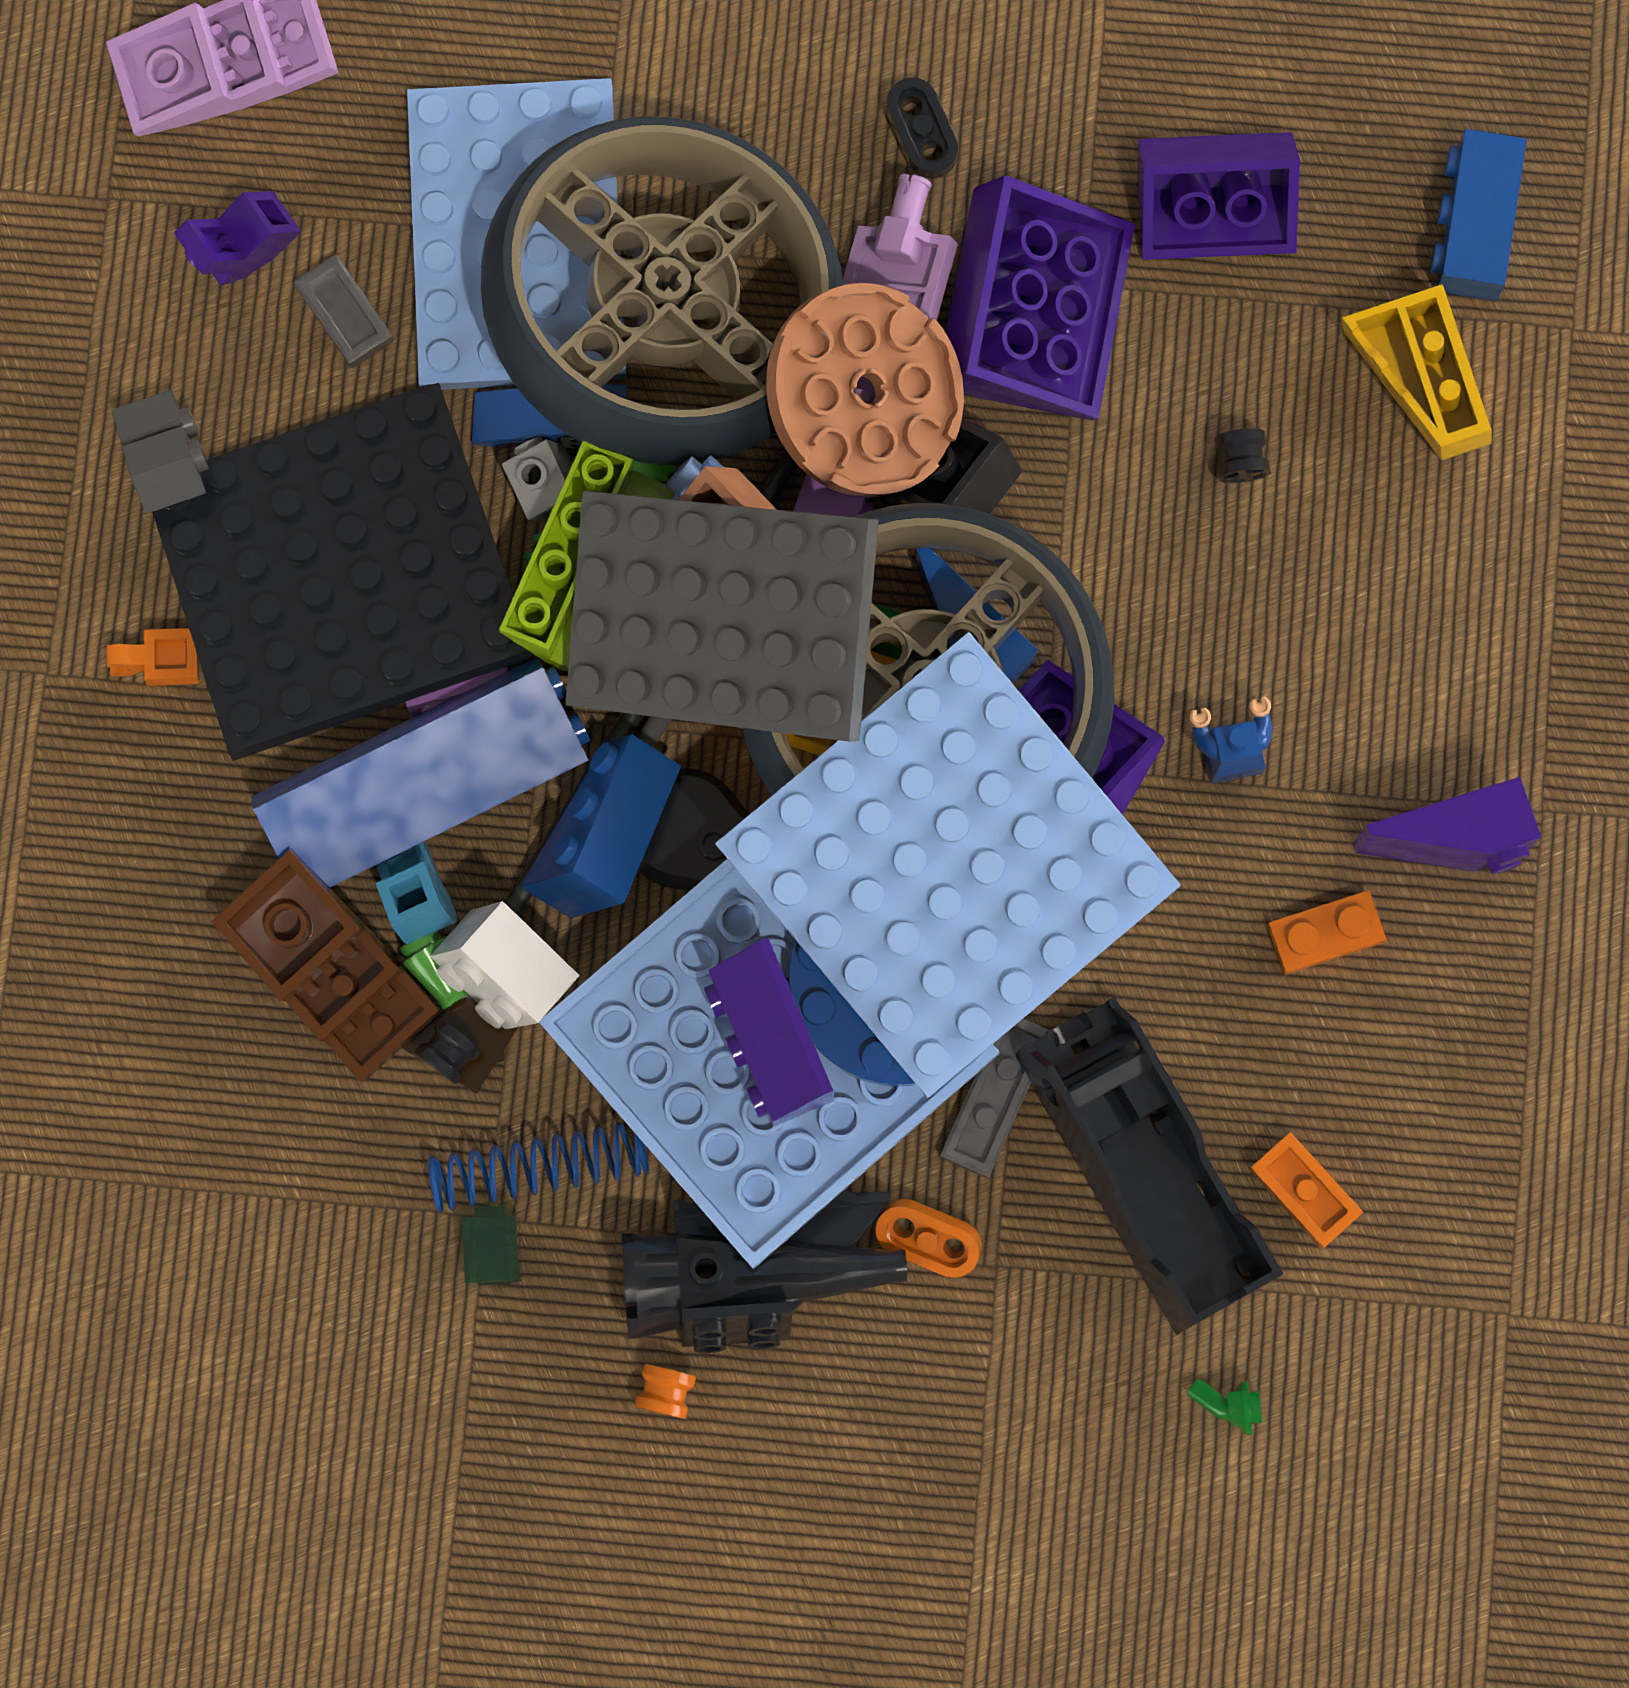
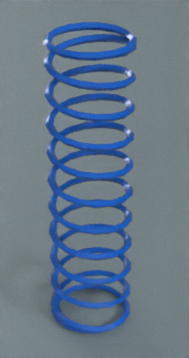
(436, 1171)

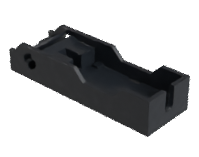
(1146, 1169)

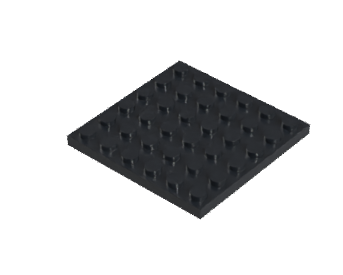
(338, 572)

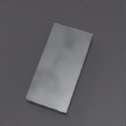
(343, 311)

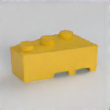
(1424, 367)

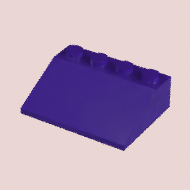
(1037, 298)

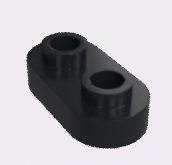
(923, 130)

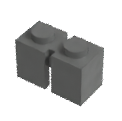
(160, 450)

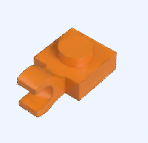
(165, 658)

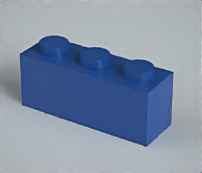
(1478, 214)

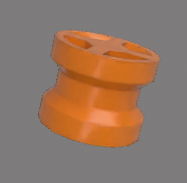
(665, 1391)

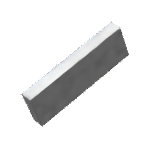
(991, 1104)

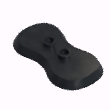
(691, 823)

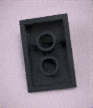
(971, 473)

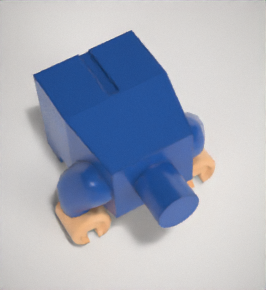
(1234, 748)

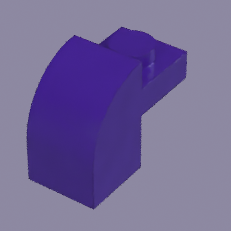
(239, 240)

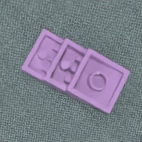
(218, 60)

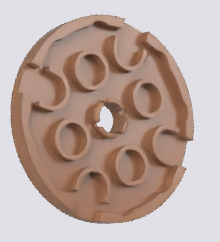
(828, 427)

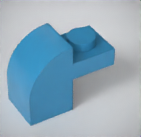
(414, 894)

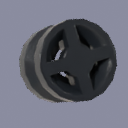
(1242, 455)
(448, 1051)

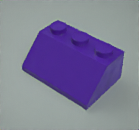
(1218, 195)
(768, 1034)

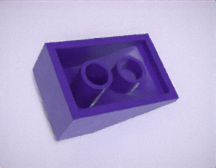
(1464, 832)

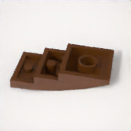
(326, 965)

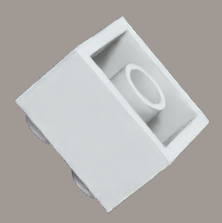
(503, 967)

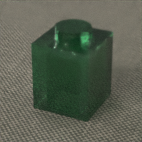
(492, 1247)

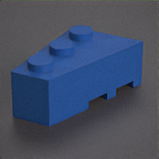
(604, 829)

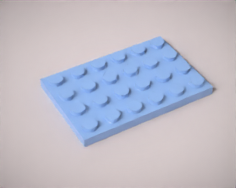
(463, 161)

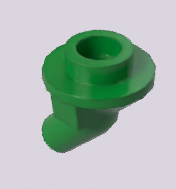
(1240, 1406)

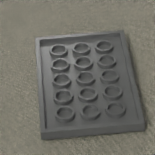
(722, 614)

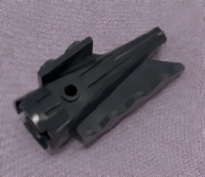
(717, 1299)

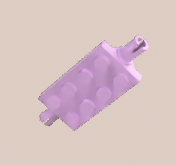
(902, 257)

